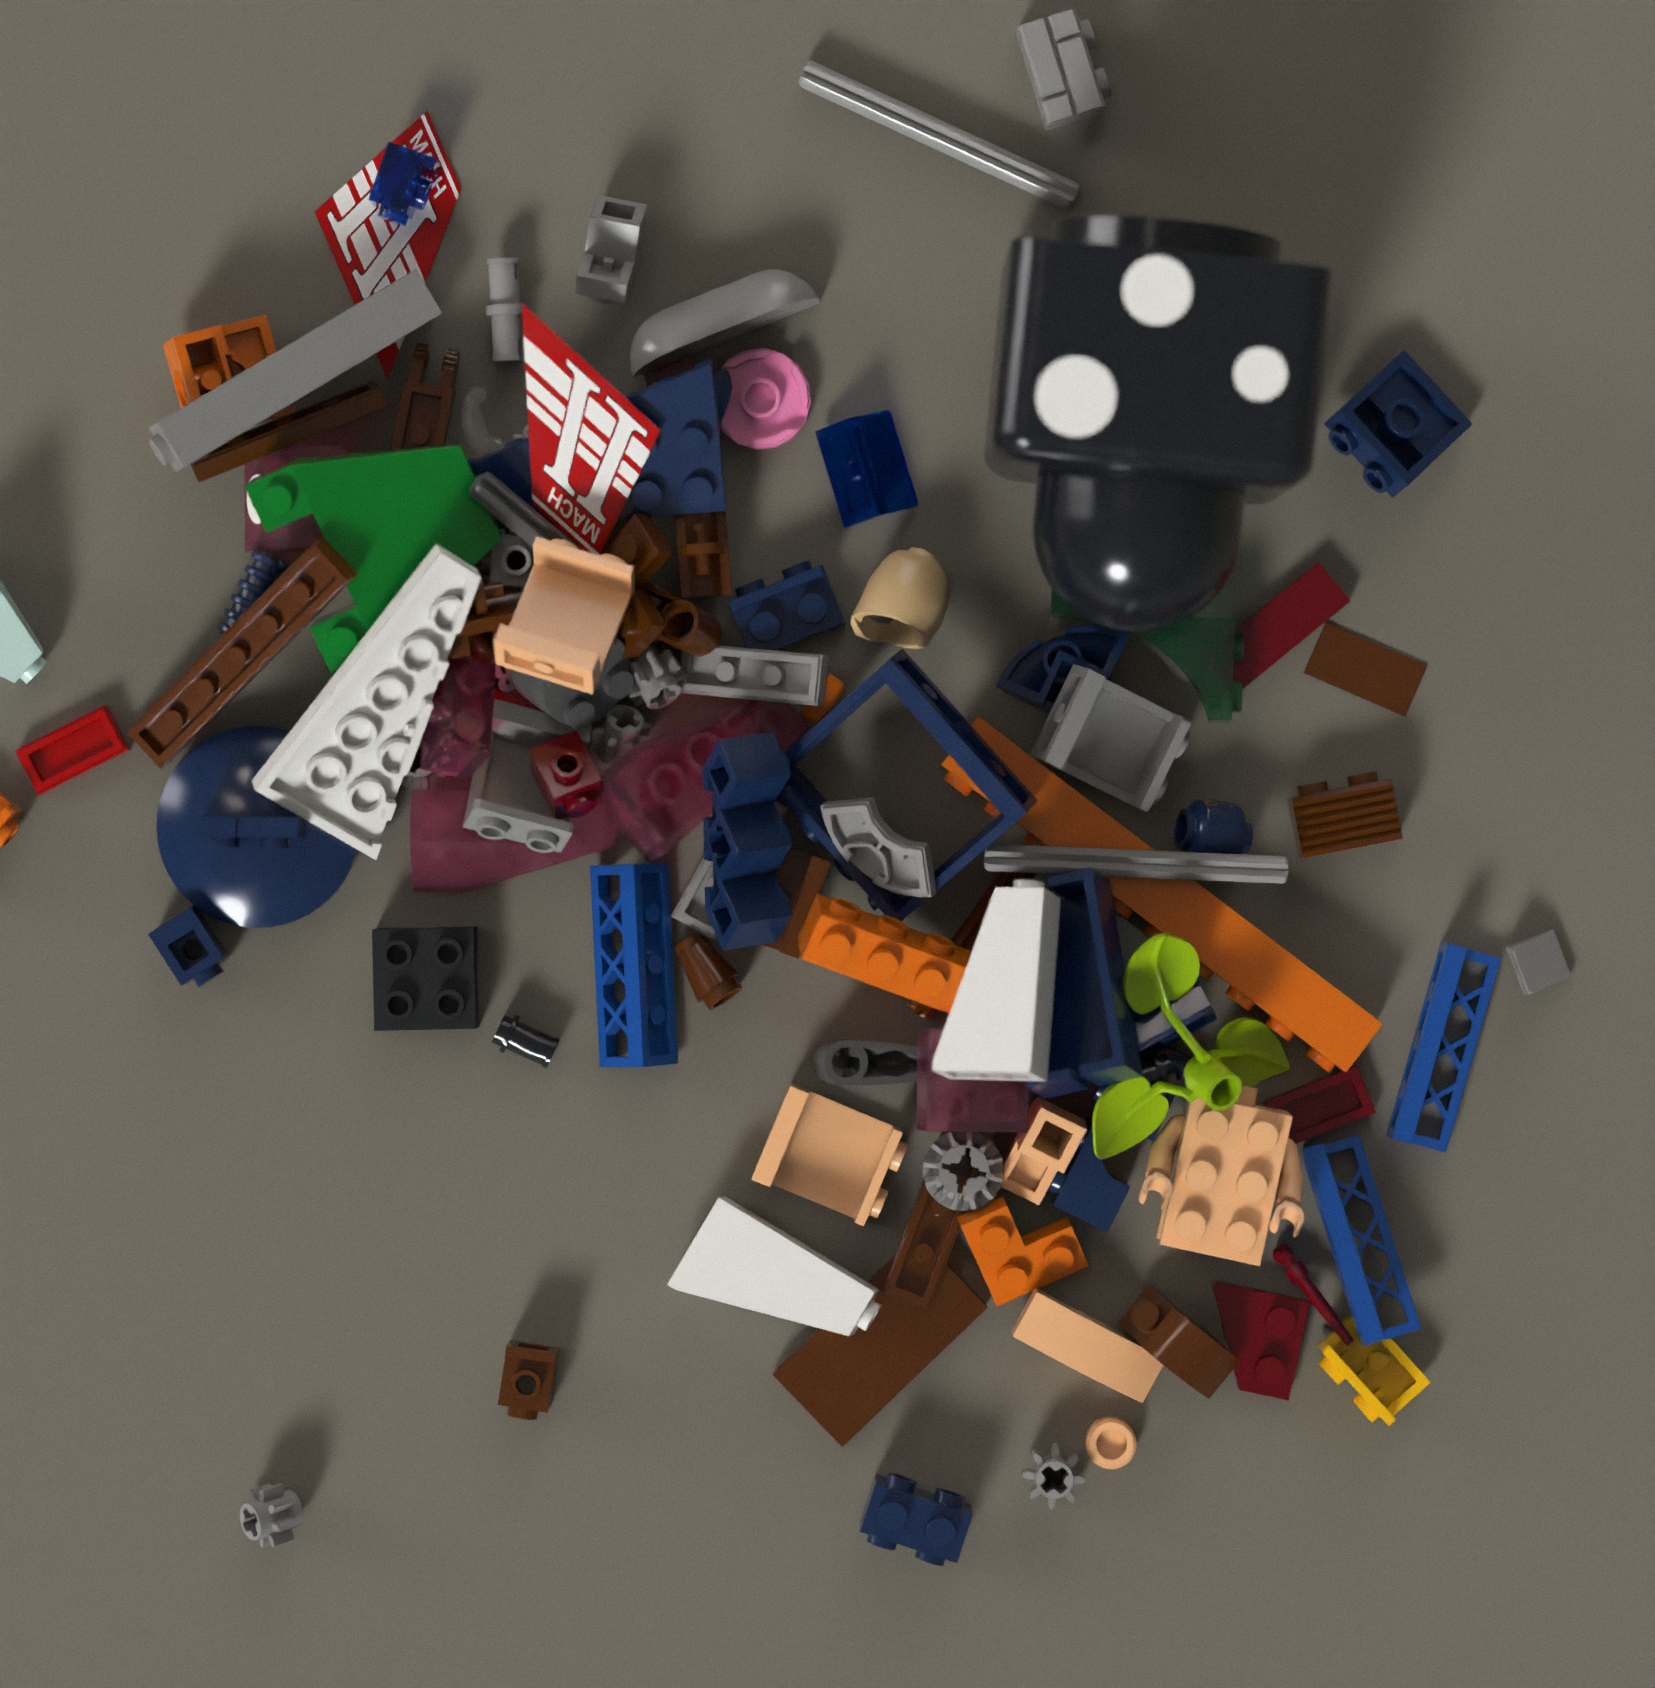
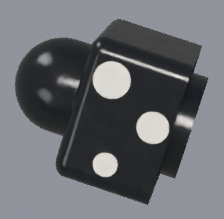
(1150, 397)

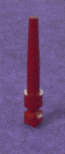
(1299, 1275)

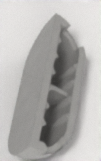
(718, 317)

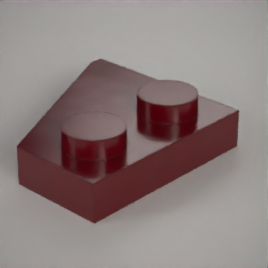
(1263, 1333)

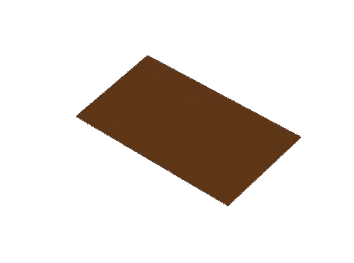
(1365, 669)

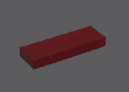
(1287, 622)

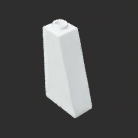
(1007, 991)
(765, 1270)

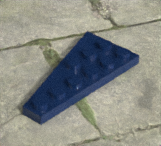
(682, 468)

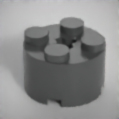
(574, 706)

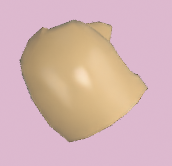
(910, 591)

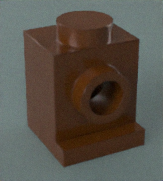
(531, 1360)

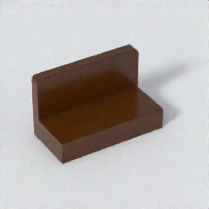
(801, 878)

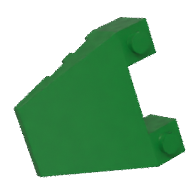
(382, 519)

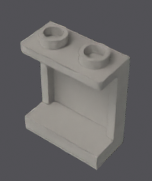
(1111, 738)
(503, 791)

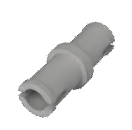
(505, 309)

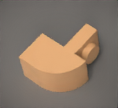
(1042, 1150)

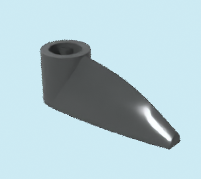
(868, 1062)

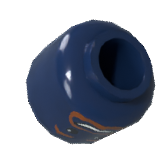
(1213, 828)

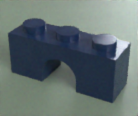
(1086, 1186)

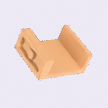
(566, 615)
(830, 1154)

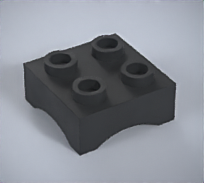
(425, 978)

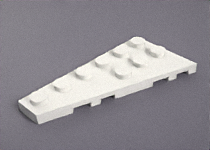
(366, 724)

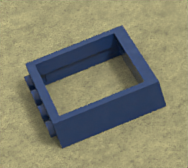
(958, 740)

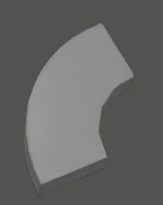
(877, 850)

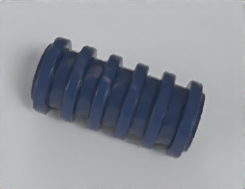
(260, 577)

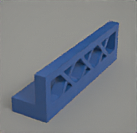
(642, 964)
(1426, 1045)
(1343, 1245)

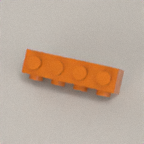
(883, 952)

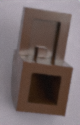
(1178, 1342)

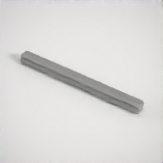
(938, 134)
(1137, 863)

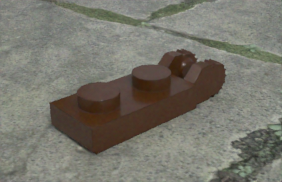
(425, 408)

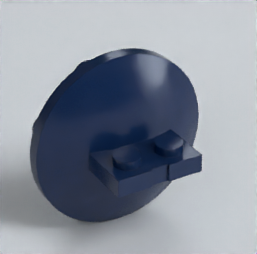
(237, 848)

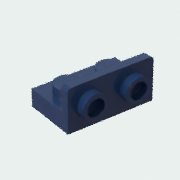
(787, 609)

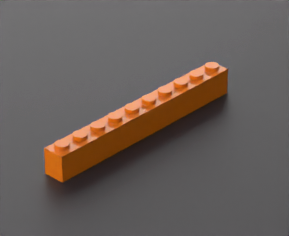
(1225, 941)

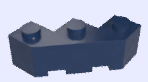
(746, 840)

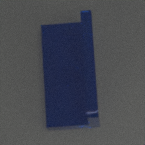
(866, 467)

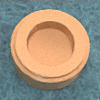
(1110, 1442)

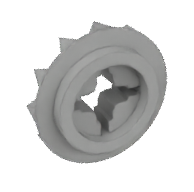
(977, 1190)

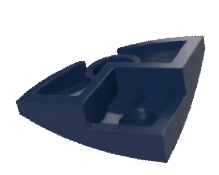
(1042, 668)

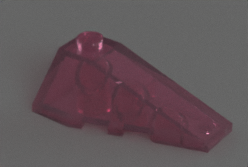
(659, 782)
(460, 860)

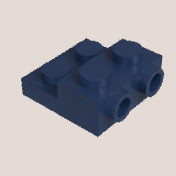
(1396, 425)

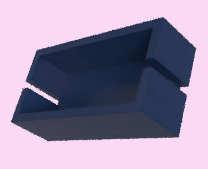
(1090, 1017)

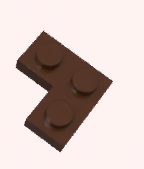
(645, 549)

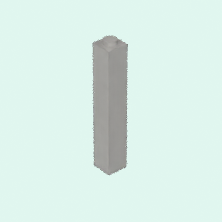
(293, 371)

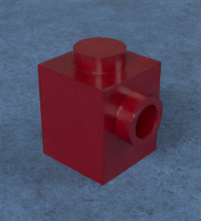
(566, 776)

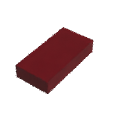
(1324, 1104)

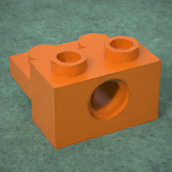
(200, 362)

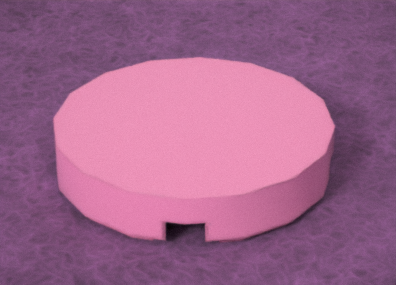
(766, 399)

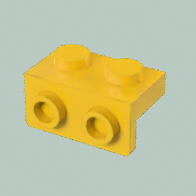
(1377, 1372)

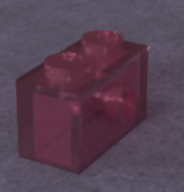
(461, 719)

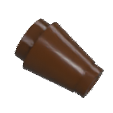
(708, 972)

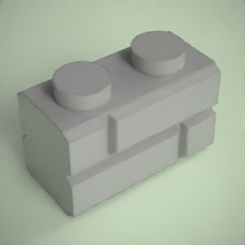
(1062, 68)

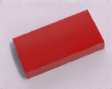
(72, 750)

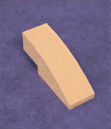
(1086, 1345)

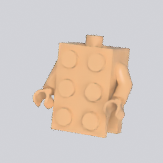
(1223, 1178)

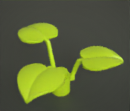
(1244, 1051)

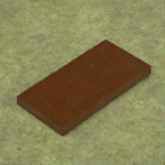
(855, 1376)

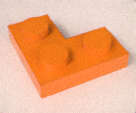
(1017, 1263)

